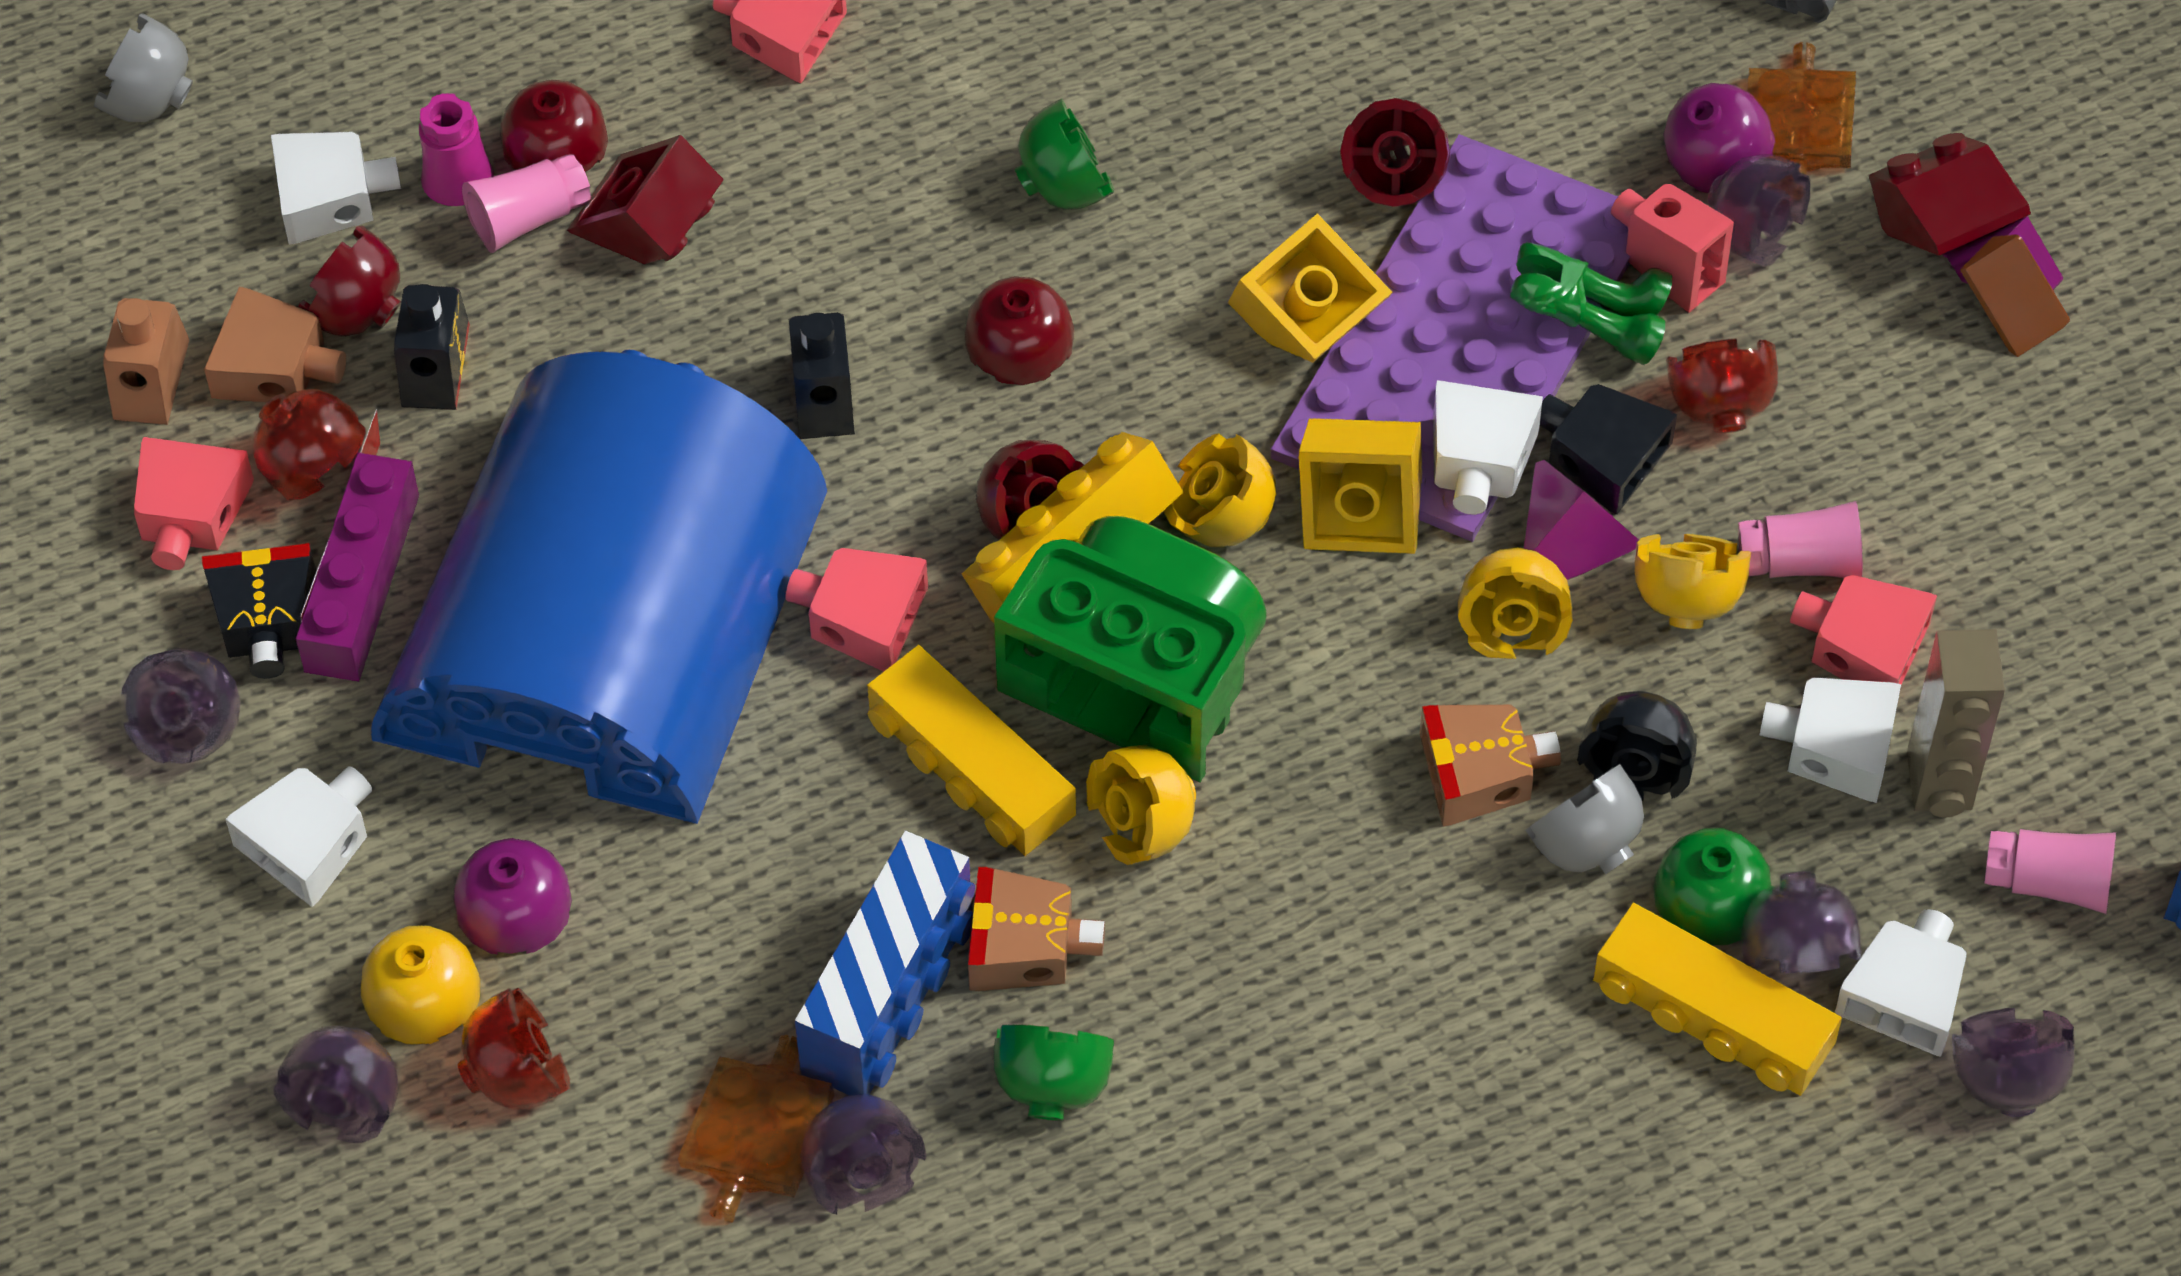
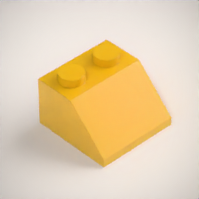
(1308, 292)
(1360, 485)

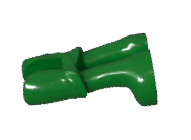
(1559, 288)

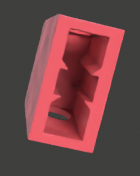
(783, 32)
(1679, 237)
(188, 496)
(862, 603)
(1867, 629)

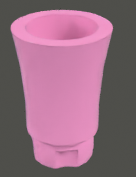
(524, 199)
(1805, 543)
(2053, 865)

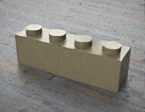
(1955, 720)

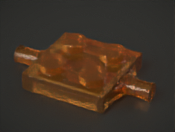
(1808, 111)
(754, 1127)

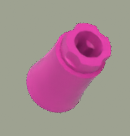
(450, 149)

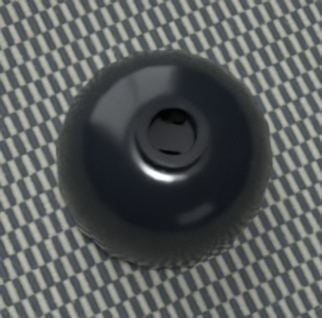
(1645, 737)

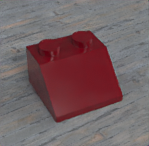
(1946, 195)
(649, 201)

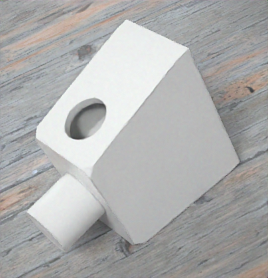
(327, 182)
(1482, 441)
(1838, 733)
(303, 829)
(1907, 983)

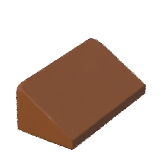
(2014, 293)

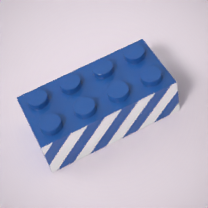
(886, 967)

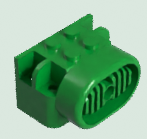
(1130, 637)

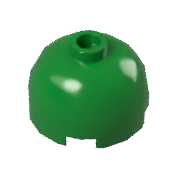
(1060, 160)
(1710, 883)
(1051, 1068)

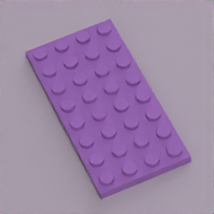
(1455, 307)

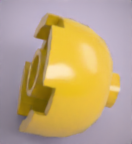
(1225, 492)
(1691, 577)
(1519, 595)
(1145, 793)
(419, 984)

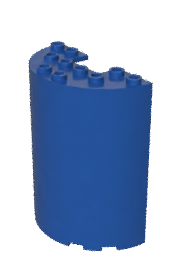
(610, 581)

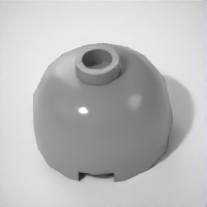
(146, 74)
(1592, 825)

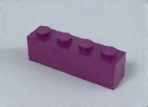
(358, 567)

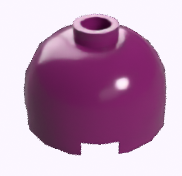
(1713, 131)
(512, 897)

